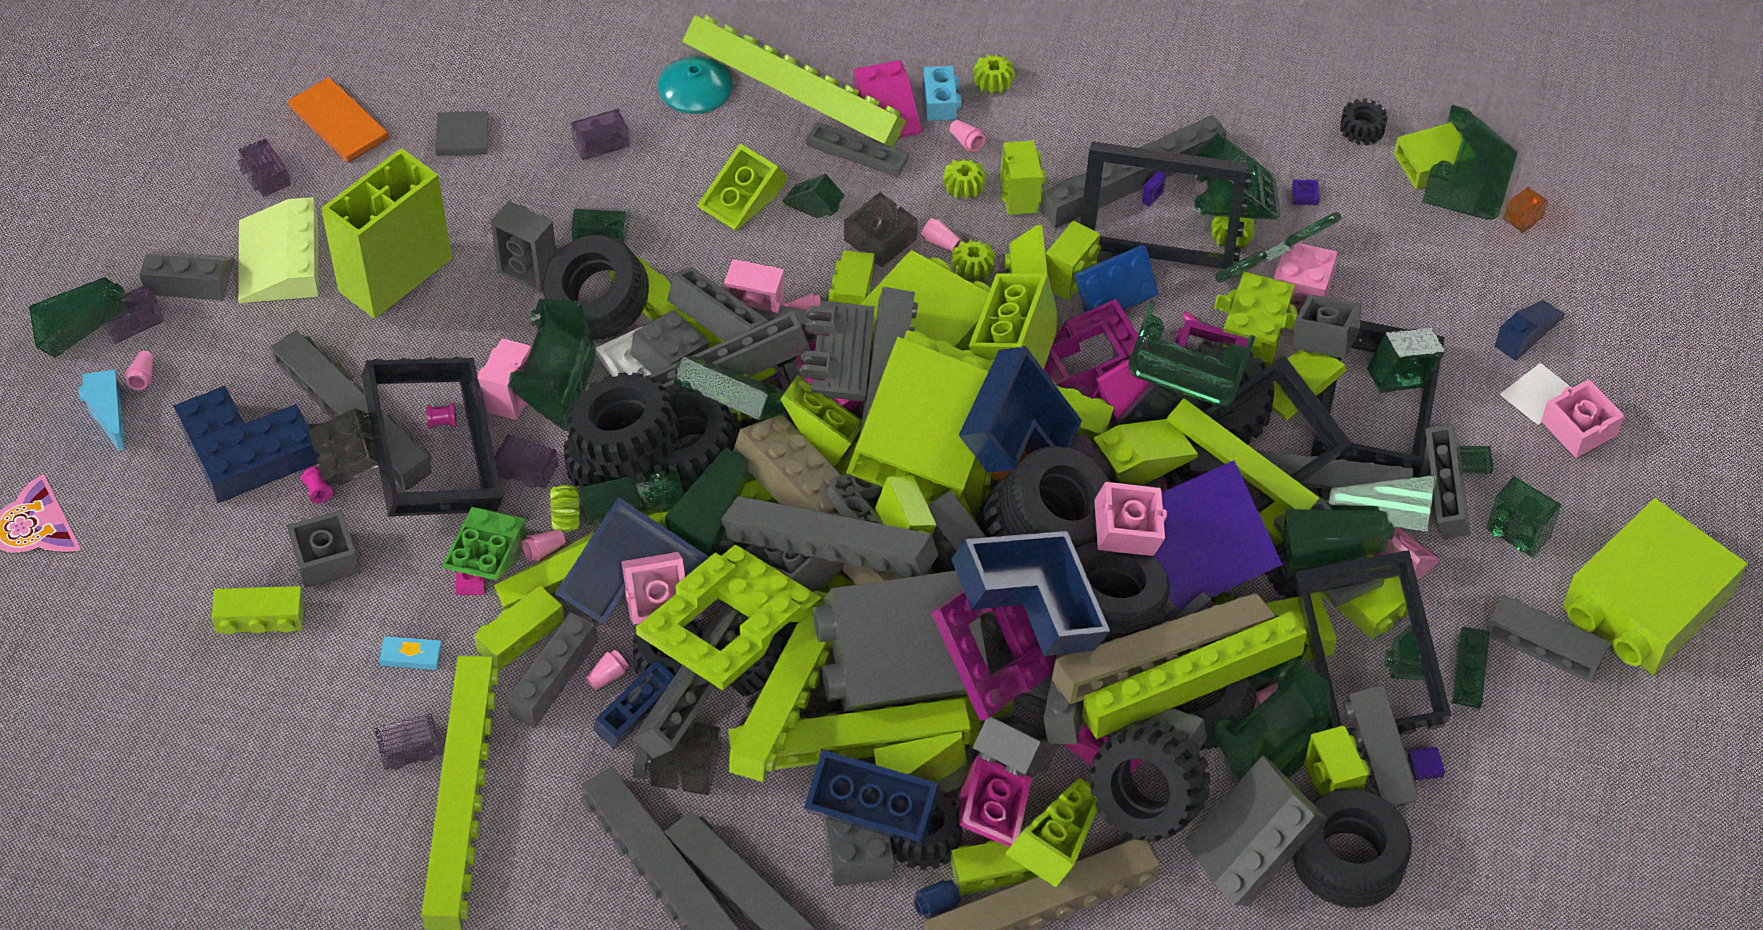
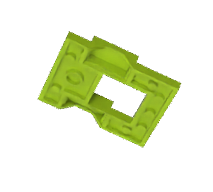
(744, 584)

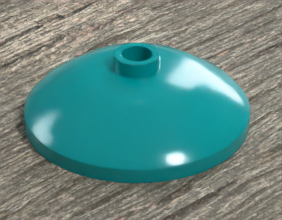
(695, 85)

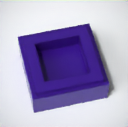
(1153, 188)
(1305, 192)
(1426, 763)

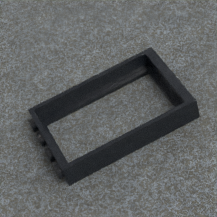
(1171, 162)
(1369, 340)
(433, 371)
(1305, 402)
(1365, 571)

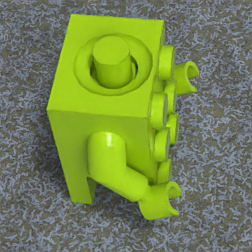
(1260, 309)

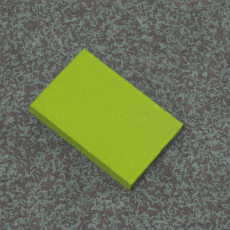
(1318, 373)

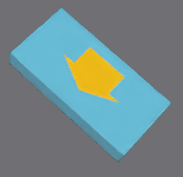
(410, 653)

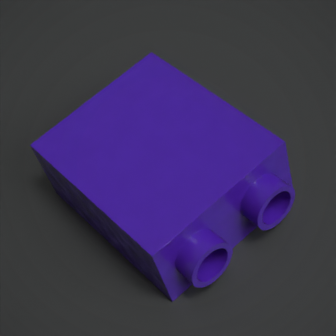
(1212, 536)

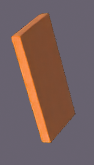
(338, 119)

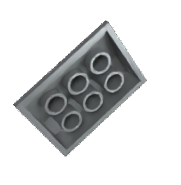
(1254, 832)

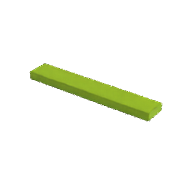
(1249, 462)

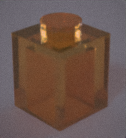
(1525, 209)

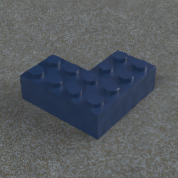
(1017, 412)
(239, 454)
(624, 534)
(1044, 578)

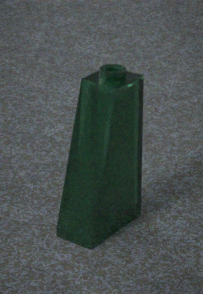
(75, 314)
(730, 388)
(1405, 499)
(700, 510)
(1332, 536)

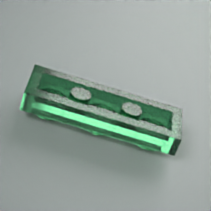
(1470, 667)

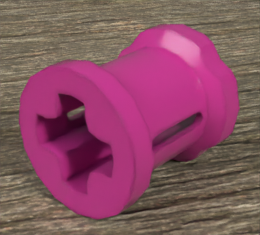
(441, 415)
(318, 489)

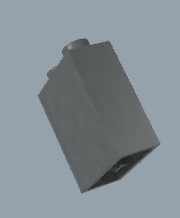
(889, 643)

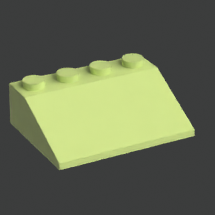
(279, 252)

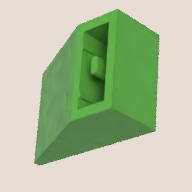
(486, 544)

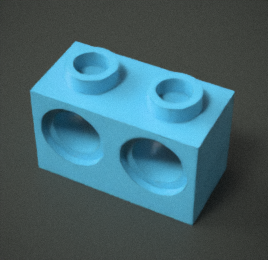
(940, 93)

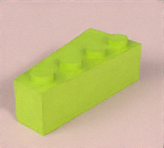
(1057, 835)

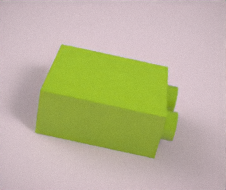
(387, 232)
(946, 302)
(919, 419)
(1653, 586)

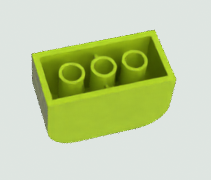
(1017, 314)

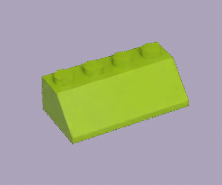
(1027, 253)

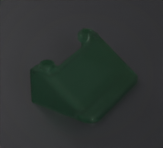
(1480, 172)
(1217, 199)
(558, 360)
(1185, 369)
(1280, 724)

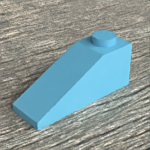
(103, 399)

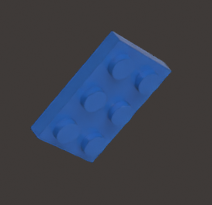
(1122, 278)

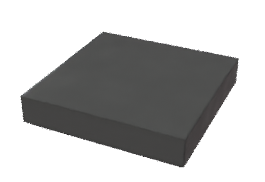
(462, 133)

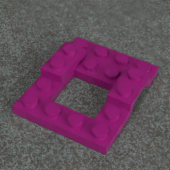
(1103, 319)
(1018, 676)

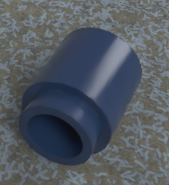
(936, 899)

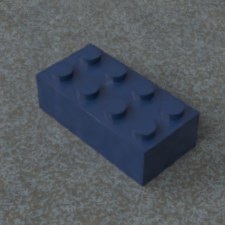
(872, 798)

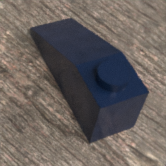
(1526, 328)
(631, 705)

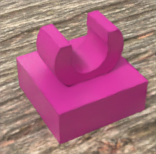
(469, 584)

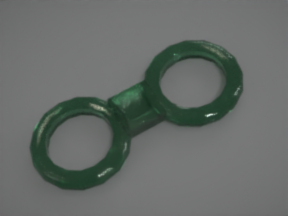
(1280, 249)

